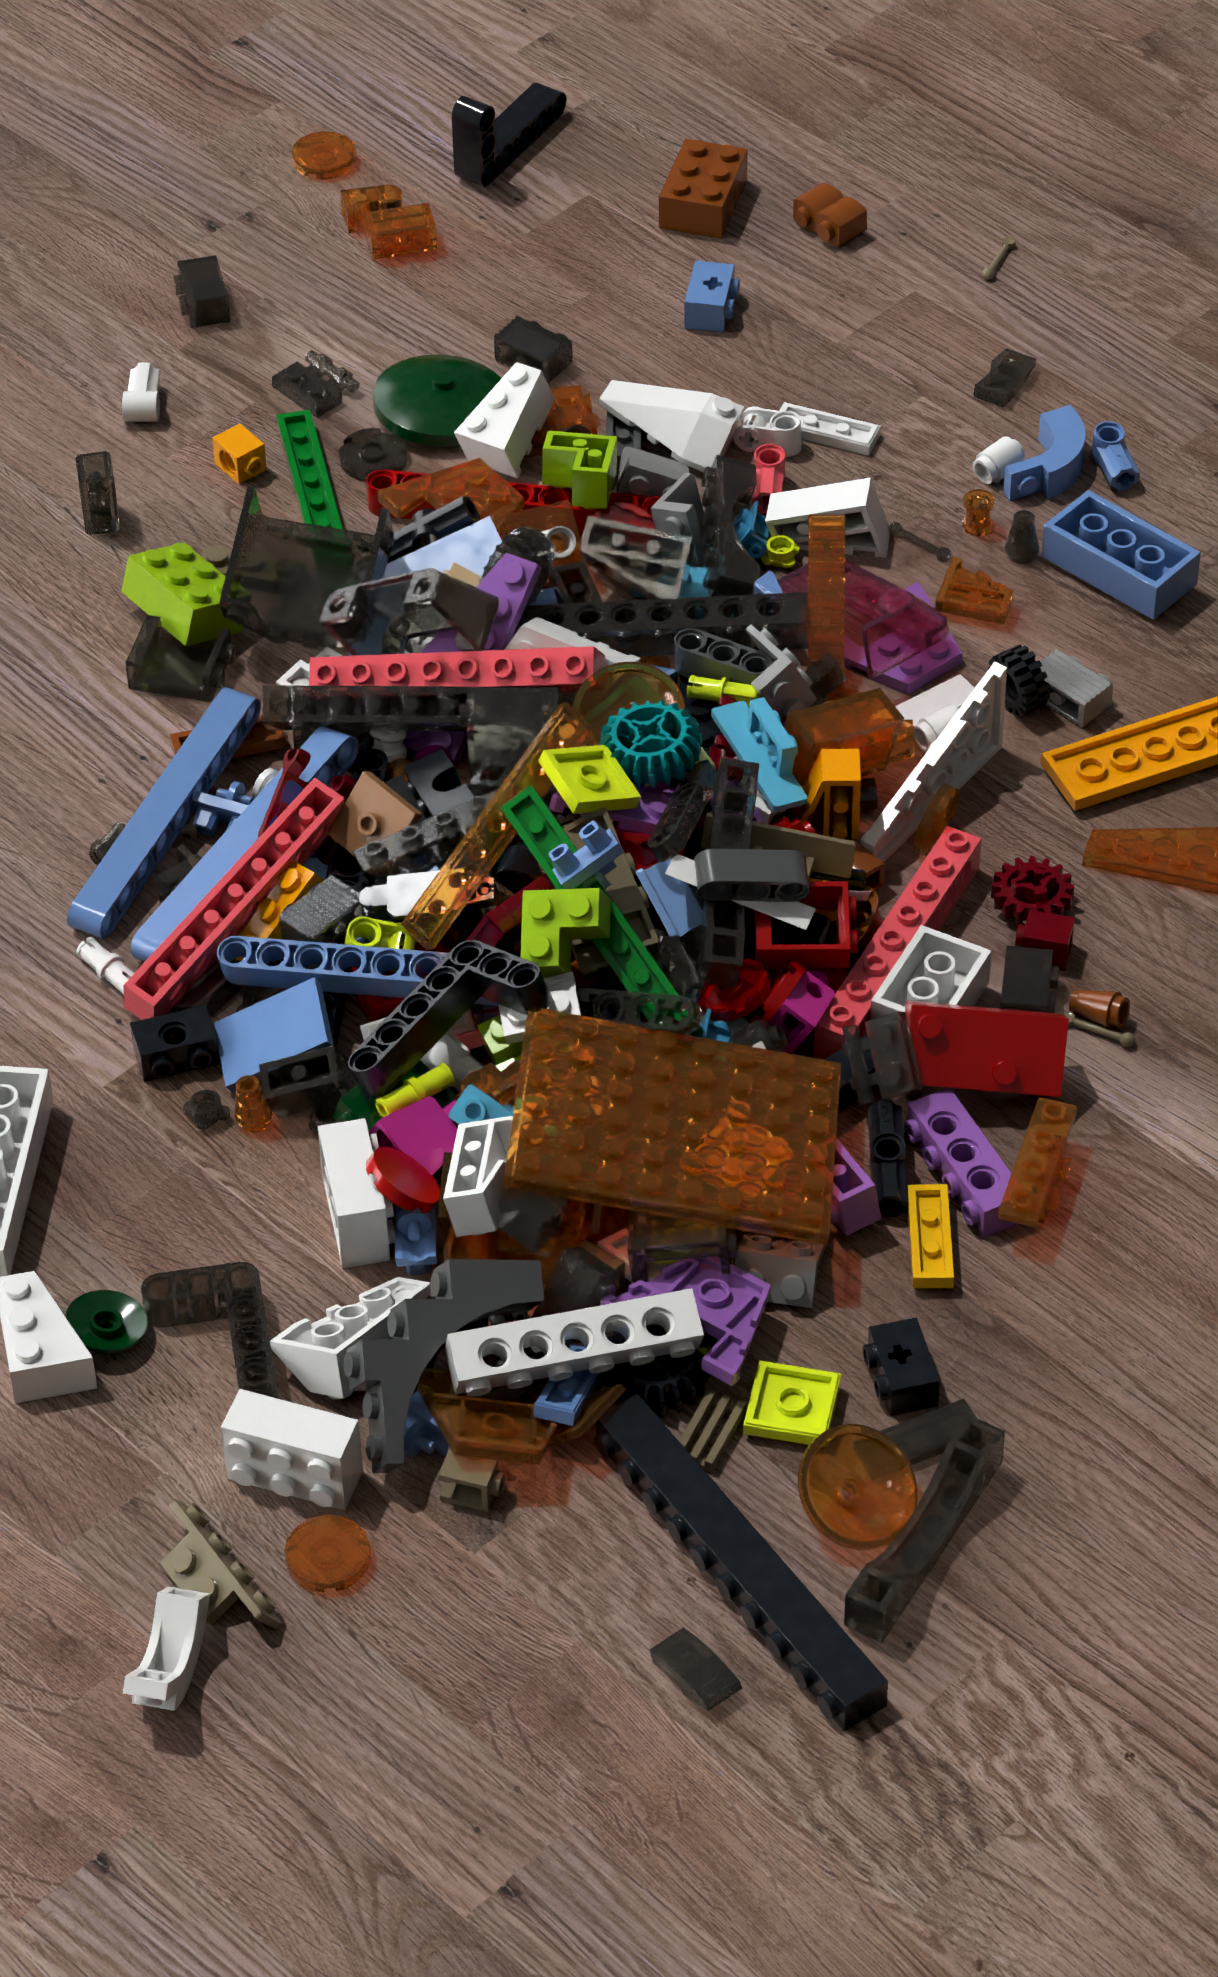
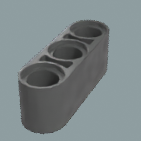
(717, 657)
(751, 875)

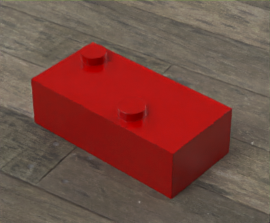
(988, 1048)

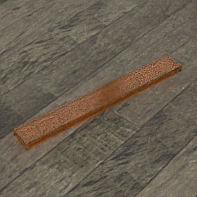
(489, 833)

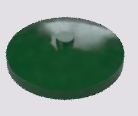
(431, 397)

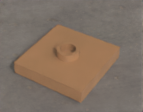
(371, 814)

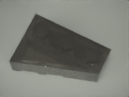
(638, 556)

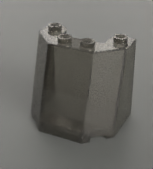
(289, 569)

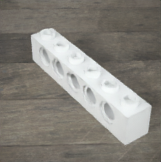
(671, 1310)

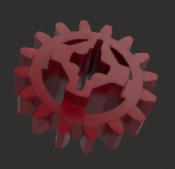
(1031, 888)

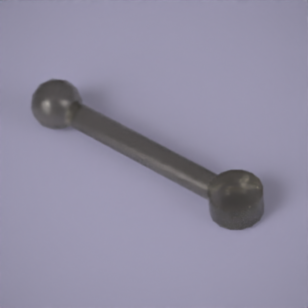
(943, 553)

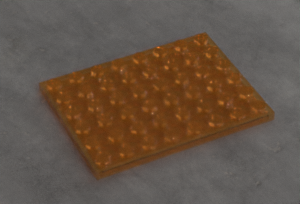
(674, 1126)

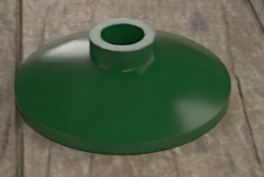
(107, 1320)

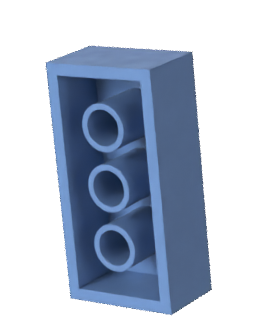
(1121, 554)

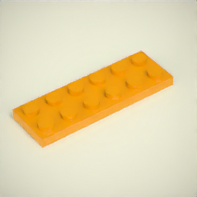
(1136, 755)

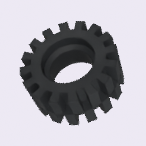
(1024, 680)

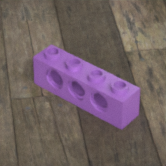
(961, 1158)

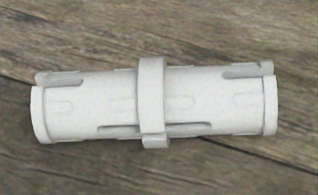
(106, 964)

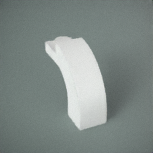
(171, 1651)

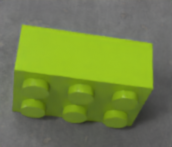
(180, 590)

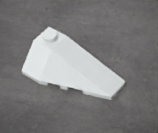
(318, 1348)

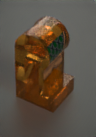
(367, 199)

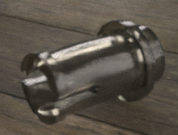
(101, 846)

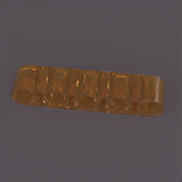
(826, 587)

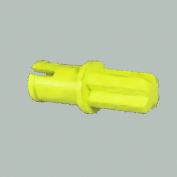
(713, 689)

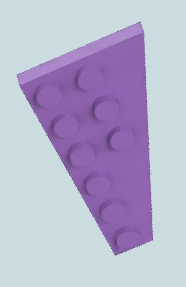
(512, 583)

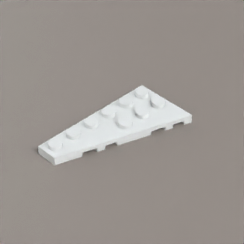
(952, 758)

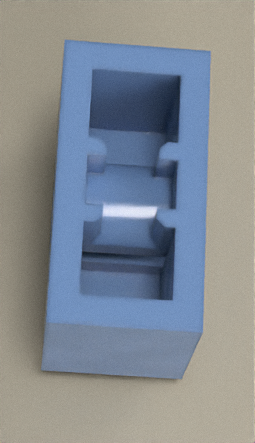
(711, 296)

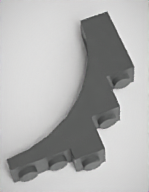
(392, 1367)

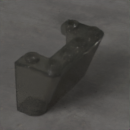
(389, 611)

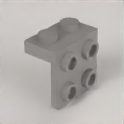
(647, 473)
(682, 513)
(782, 682)
(784, 1264)

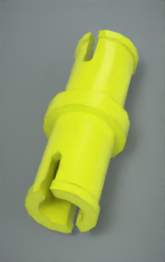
(416, 1089)

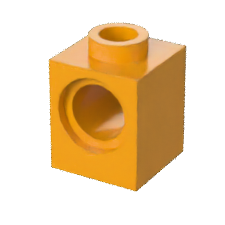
(239, 453)

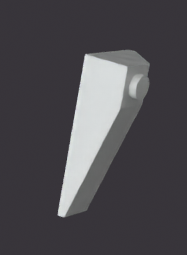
(683, 420)

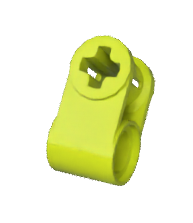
(379, 933)

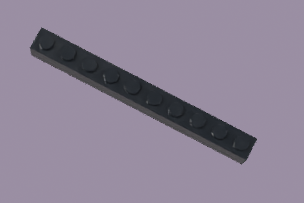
(741, 1563)

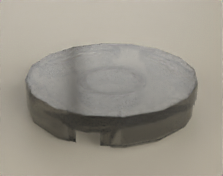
(372, 451)

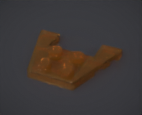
(473, 478)
(486, 1426)

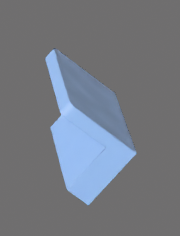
(671, 899)

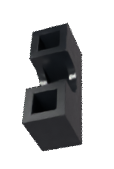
(436, 784)

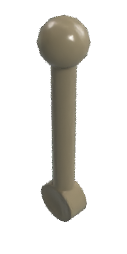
(1007, 244)
(1127, 1039)

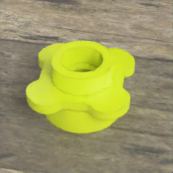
(780, 552)

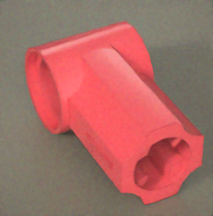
(769, 473)

